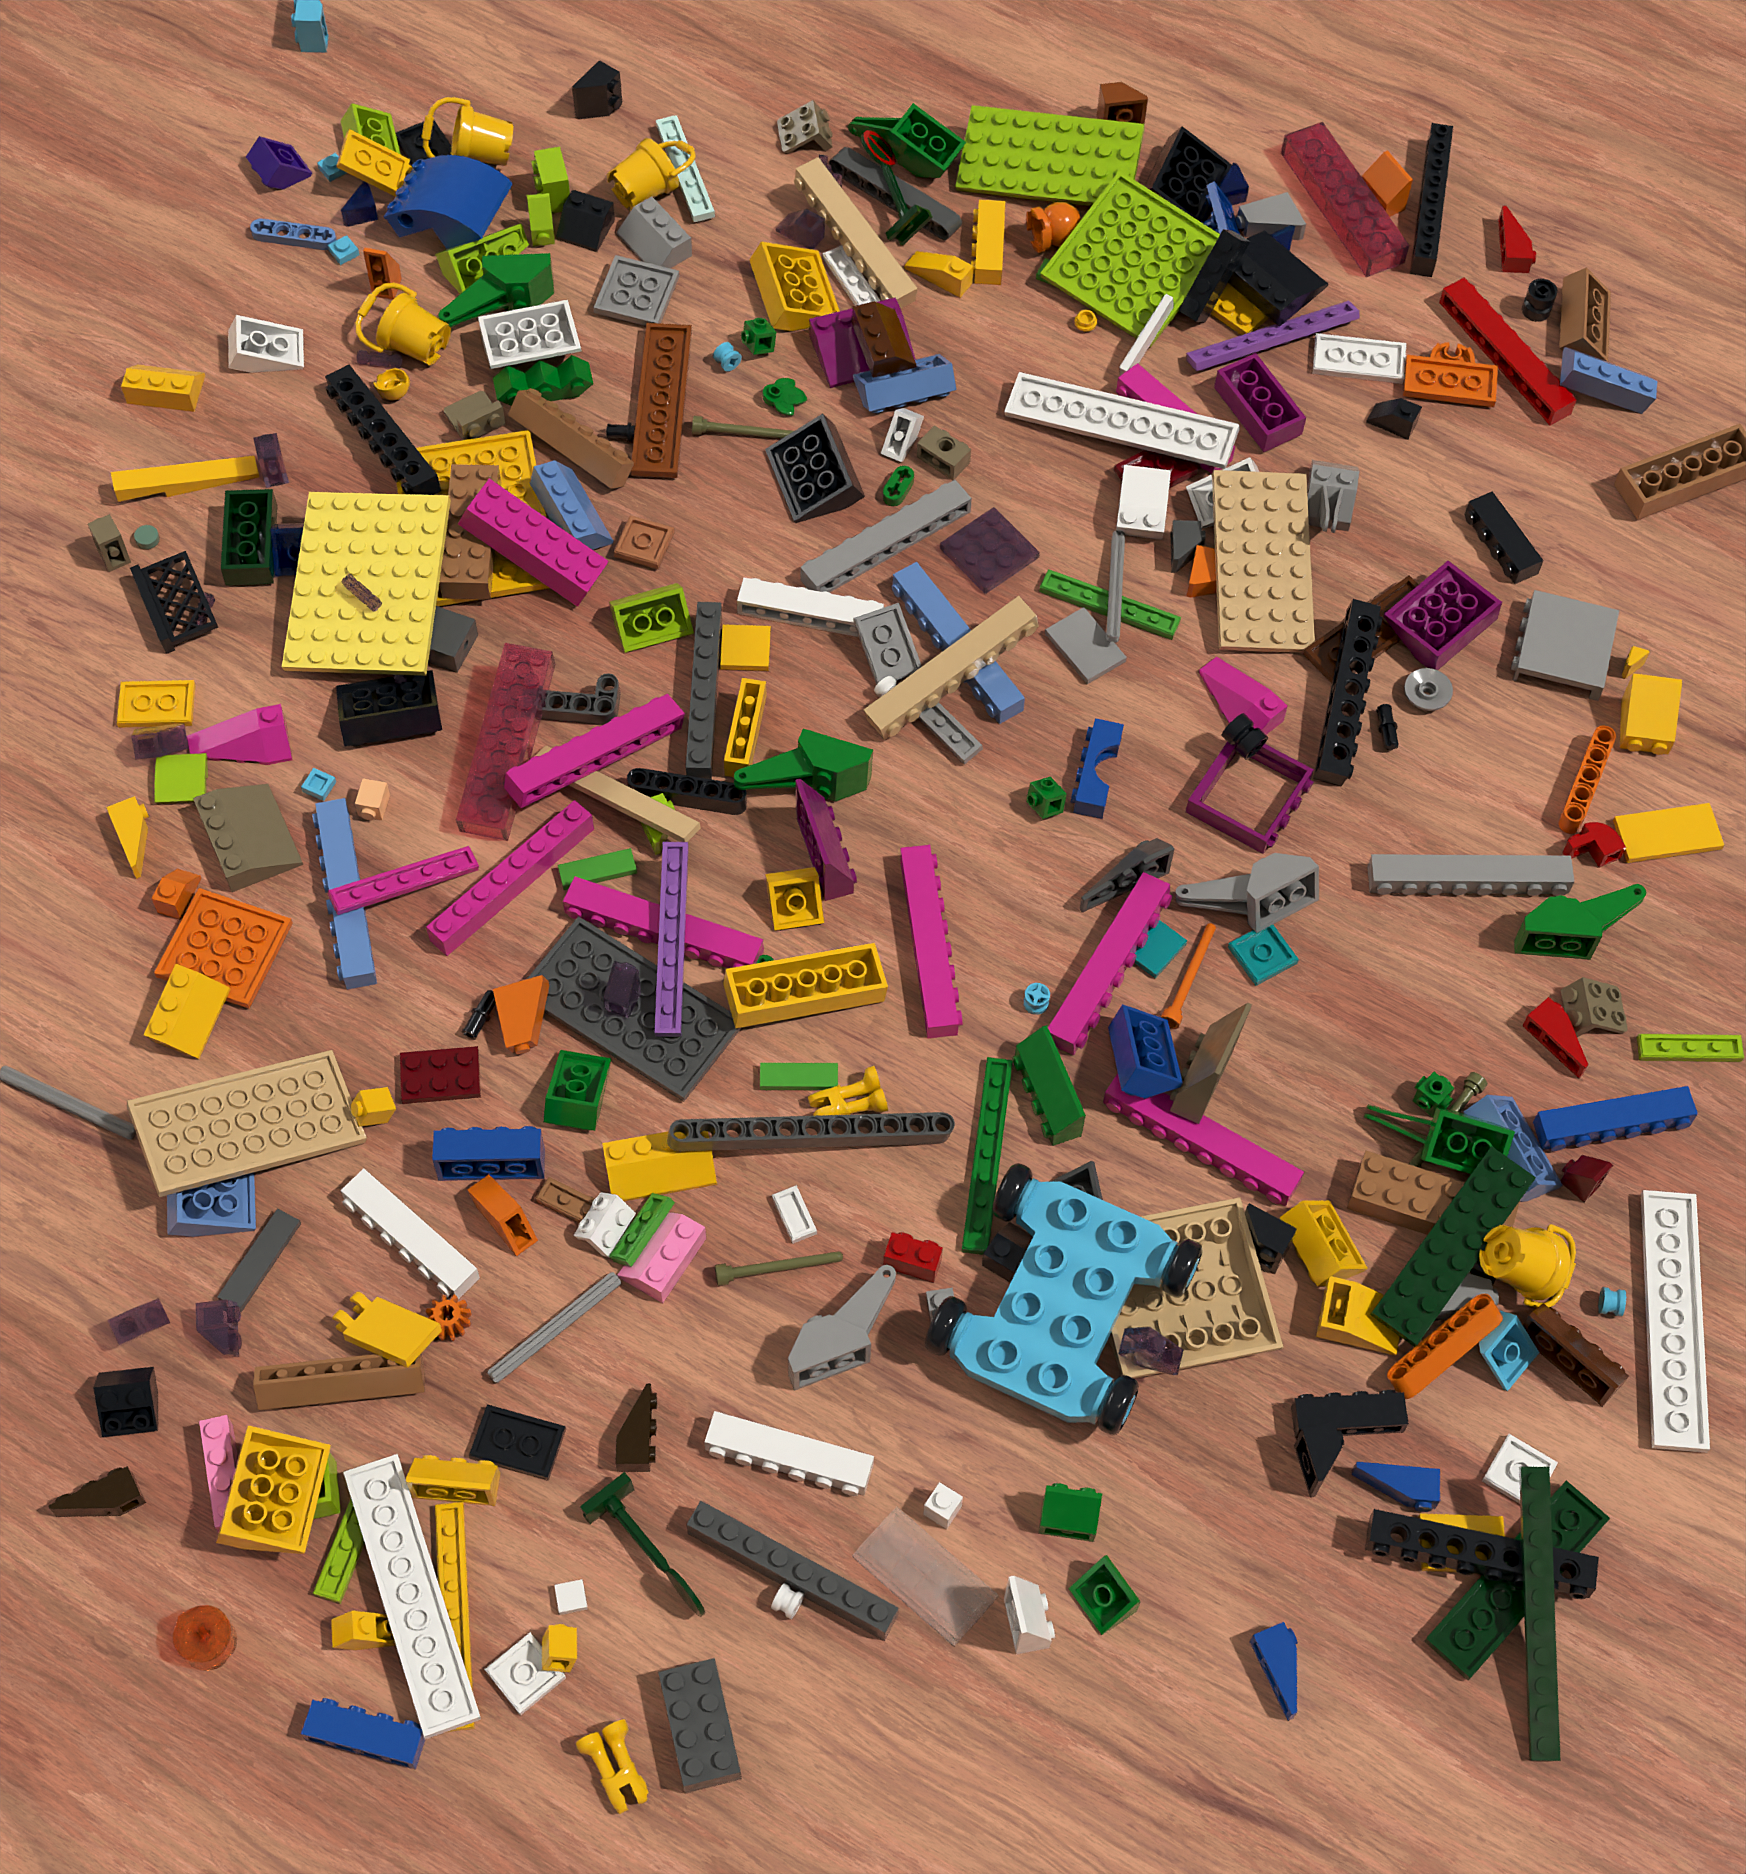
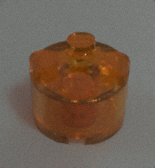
(218, 1645)

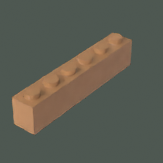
(571, 438)
(335, 1381)

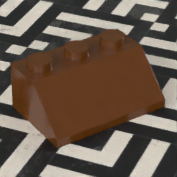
(882, 339)

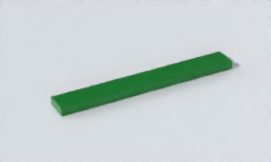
(987, 1156)

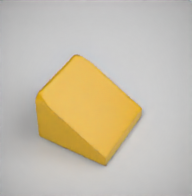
(1634, 660)

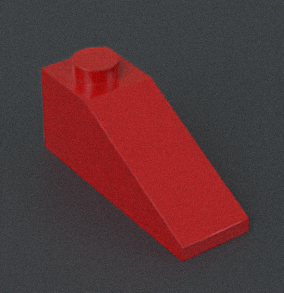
(1515, 244)
(1555, 1032)

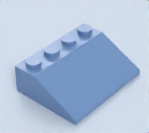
(213, 1208)

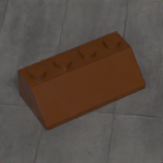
(1574, 1355)

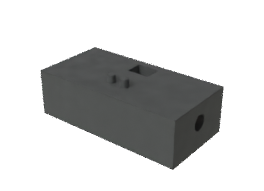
(451, 639)

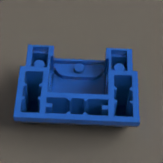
(451, 197)

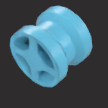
(727, 356)
(1037, 992)
(1612, 1301)

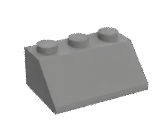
(655, 235)

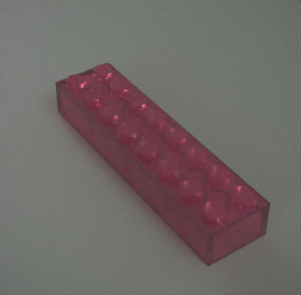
(1344, 199)
(505, 739)

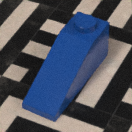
(1406, 1484)
(1278, 1659)

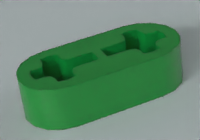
(901, 487)

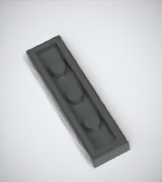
(260, 1259)

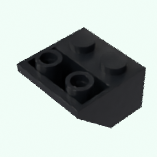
(127, 1401)

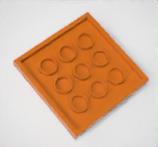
(226, 943)

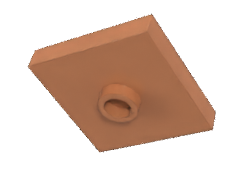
(644, 542)

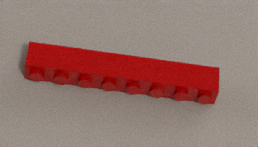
(1507, 351)

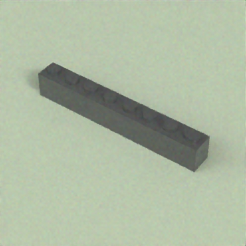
(704, 690)
(792, 1568)

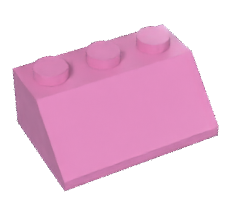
(665, 1256)

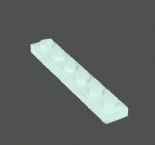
(689, 179)

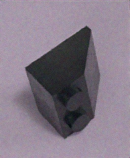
(597, 92)
(585, 220)
(1270, 1237)
(1006, 1251)
(1317, 1451)

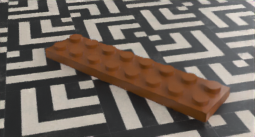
(661, 400)

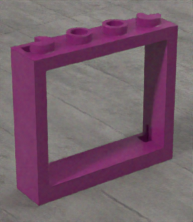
(1269, 757)

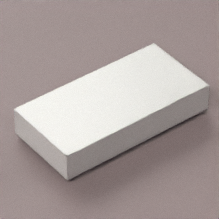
(794, 1214)

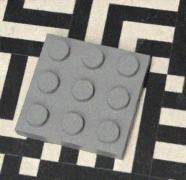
(636, 291)

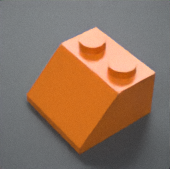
(1389, 183)

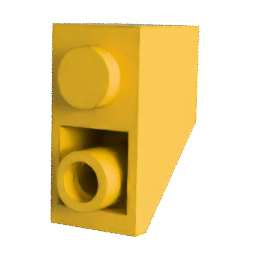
(361, 1631)

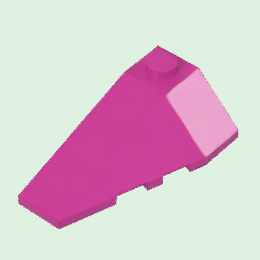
(1241, 694)
(252, 736)

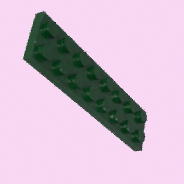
(1452, 1246)
(1496, 1607)

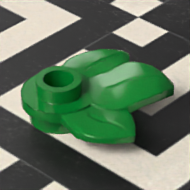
(783, 395)

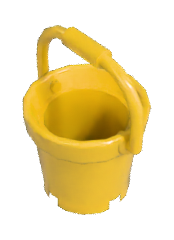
(473, 134)
(647, 172)
(405, 326)
(1530, 1261)

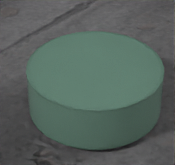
(146, 537)

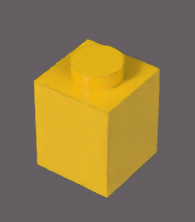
(373, 1106)
(559, 1648)

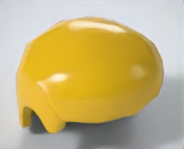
(392, 384)

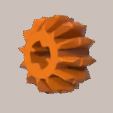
(450, 1307)

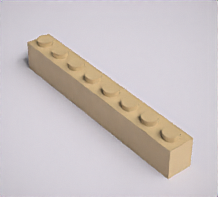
(854, 233)
(951, 668)

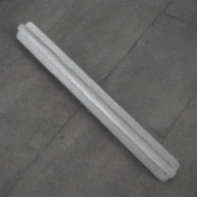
(1115, 587)
(67, 1102)
(554, 1327)

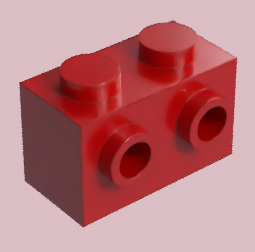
(913, 1256)

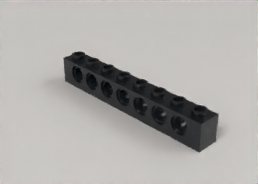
(1431, 200)
(381, 432)
(1327, 766)
(1382, 1524)

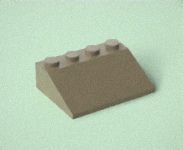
(247, 834)
(1208, 1065)

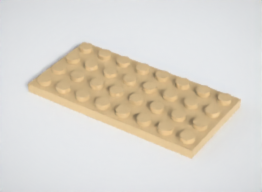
(1262, 561)
(245, 1122)

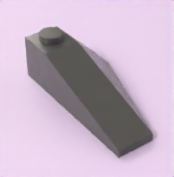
(1149, 857)

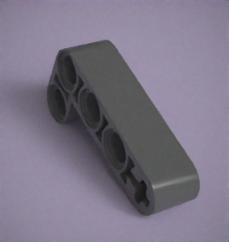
(594, 703)

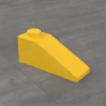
(942, 270)
(131, 829)

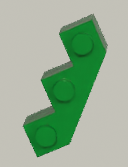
(554, 383)

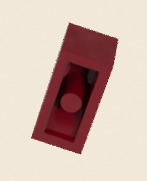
(1585, 1175)

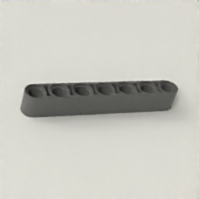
(870, 179)

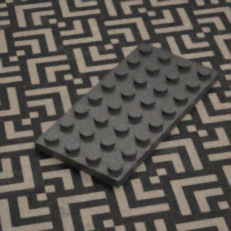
(578, 979)

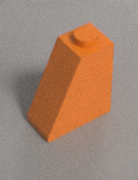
(1203, 573)
(522, 1012)
(503, 1214)

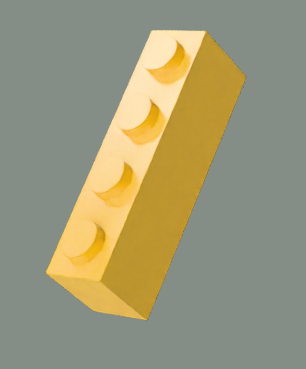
(989, 242)
(745, 725)

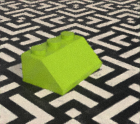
(371, 124)
(651, 617)

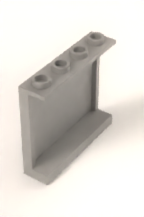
(1566, 641)

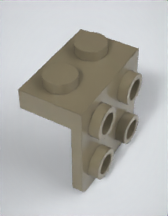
(803, 126)
(475, 415)
(1594, 1005)

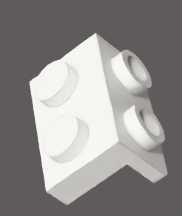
(605, 1223)

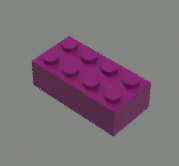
(1259, 402)

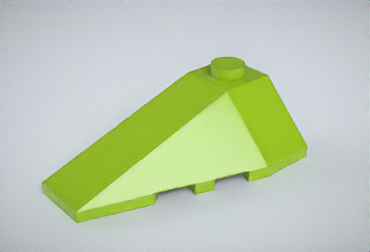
(464, 263)

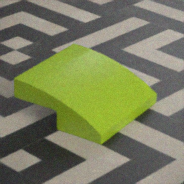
(180, 777)

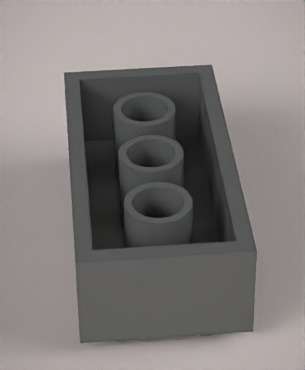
(700, 1725)

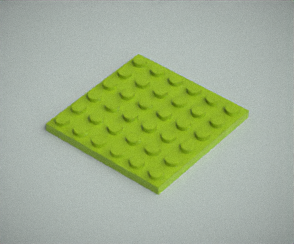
(1131, 255)

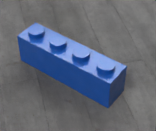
(363, 1733)

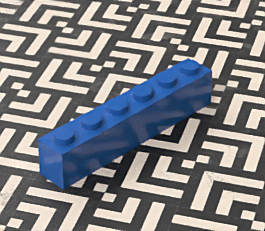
(1615, 1118)

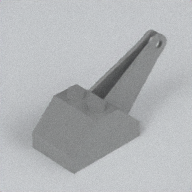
(1331, 495)
(1267, 895)
(840, 1341)

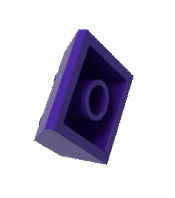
(277, 163)

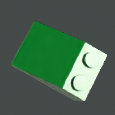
(576, 1090)

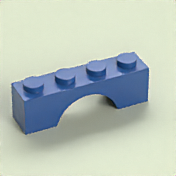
(1092, 792)

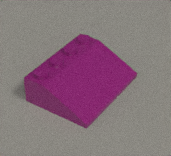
(839, 346)
(1443, 615)
(823, 843)

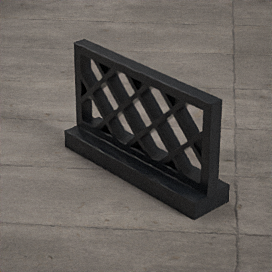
(158, 613)

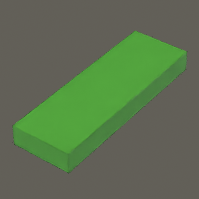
(598, 868)
(798, 1076)
(641, 1229)

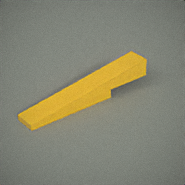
(182, 477)

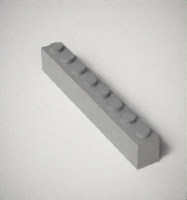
(886, 538)
(1470, 874)

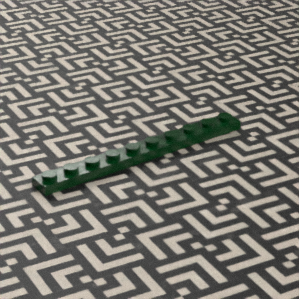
(1539, 1614)

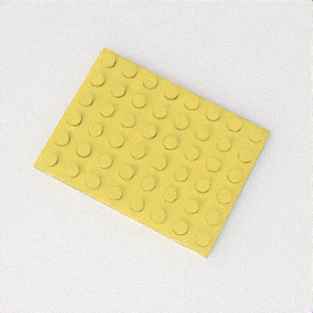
(396, 553)

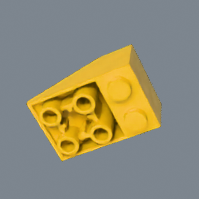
(1348, 1320)

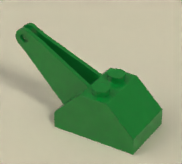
(916, 140)
(506, 283)
(823, 762)
(1572, 927)
(1453, 1137)

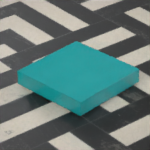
(1160, 949)
(1263, 954)

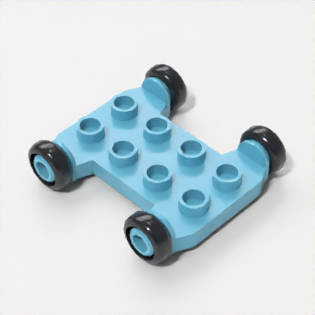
(1063, 1301)

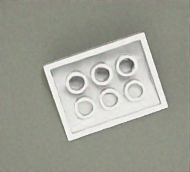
(529, 334)

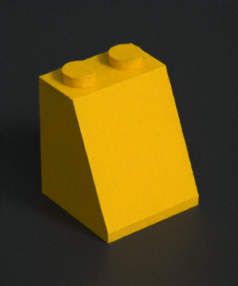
(1650, 714)

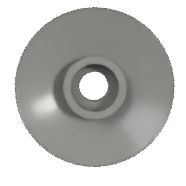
(1428, 681)

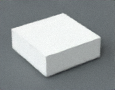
(571, 1597)

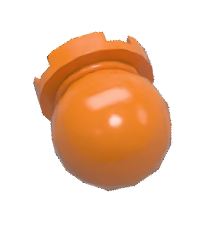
(1051, 225)

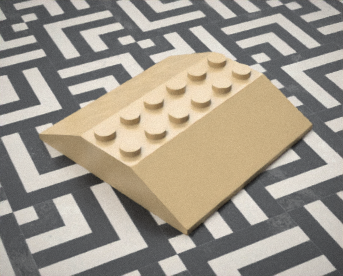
(1226, 1304)

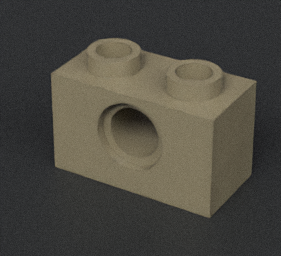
(943, 452)
(109, 543)

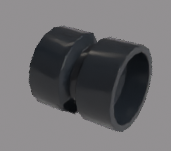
(1539, 300)
(1244, 736)

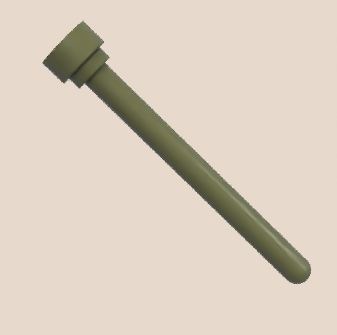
(702, 426)
(1473, 1085)
(726, 1274)

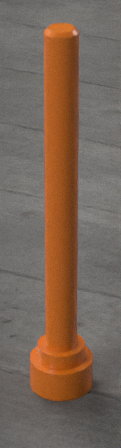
(1173, 1012)

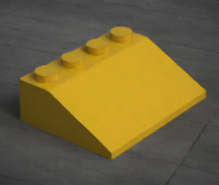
(792, 285)
(273, 1492)

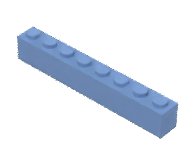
(946, 627)
(341, 868)

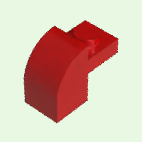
(1598, 840)

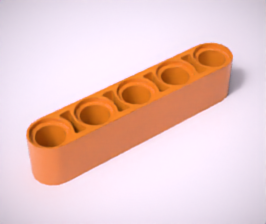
(1586, 788)
(1445, 1346)

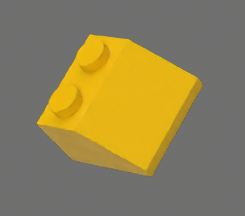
(795, 898)

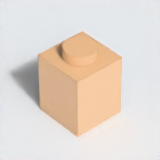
(372, 799)

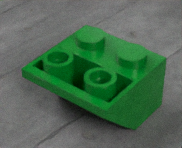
(1070, 1512)

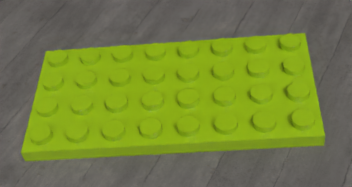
(1045, 155)

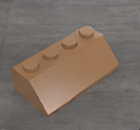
(1585, 314)

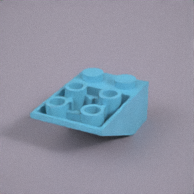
(310, 26)

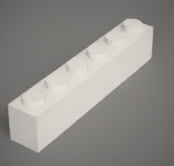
(802, 606)
(409, 1234)
(789, 1454)

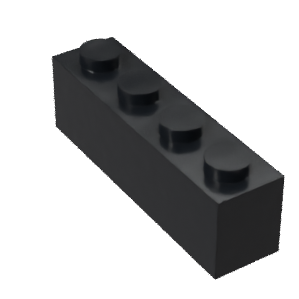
(1214, 275)
(1503, 537)
(1352, 1413)

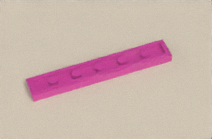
(402, 880)

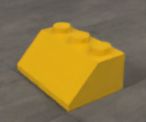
(162, 387)
(187, 1011)
(1323, 1241)
(453, 1480)

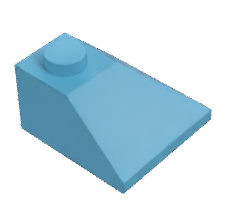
(1508, 1350)

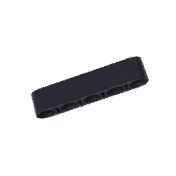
(699, 790)

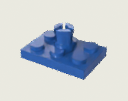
(1223, 213)

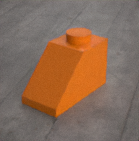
(175, 893)

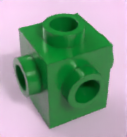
(758, 336)
(1046, 797)
(1433, 1093)

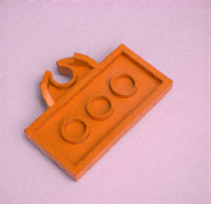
(1450, 377)

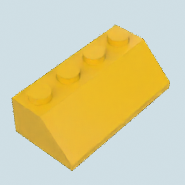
(650, 1166)

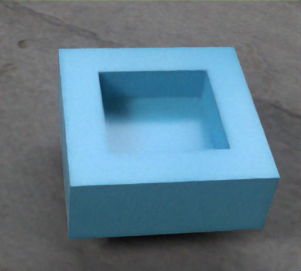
(329, 169)
(343, 250)
(318, 784)

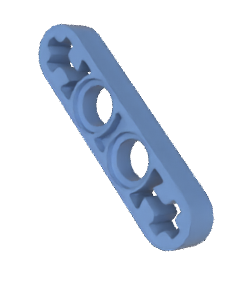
(272, 227)

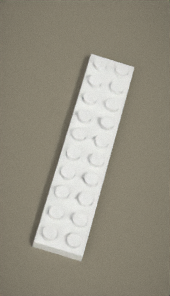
(1122, 420)
(1674, 1322)
(411, 1597)

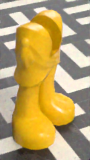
(835, 1096)
(611, 1781)

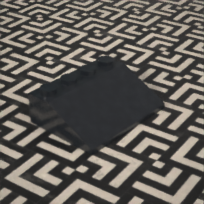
(1185, 171)
(1275, 279)
(814, 470)
(388, 710)

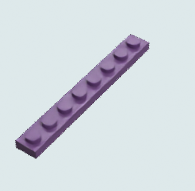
(1273, 335)
(671, 939)

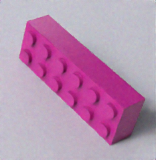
(532, 542)

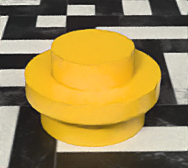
(1085, 320)

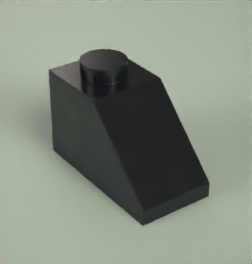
(1395, 416)

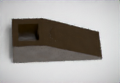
(634, 1438)
(107, 1497)

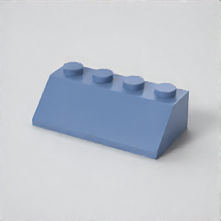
(931, 377)
(1607, 381)
(568, 504)
(1524, 1146)

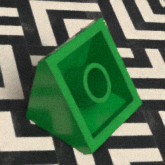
(1105, 1595)

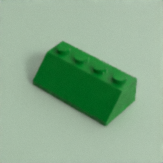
(1049, 1087)

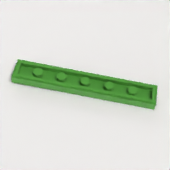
(1096, 600)

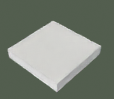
(1504, 1470)
(521, 1675)

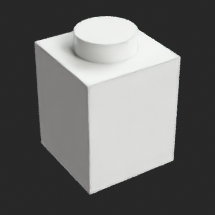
(943, 1505)

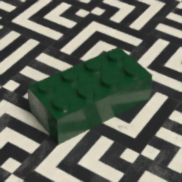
(247, 537)

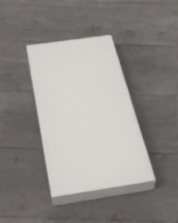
(1359, 358)

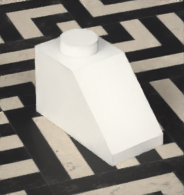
(902, 434)

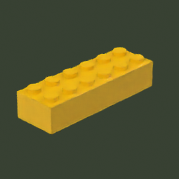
(805, 985)

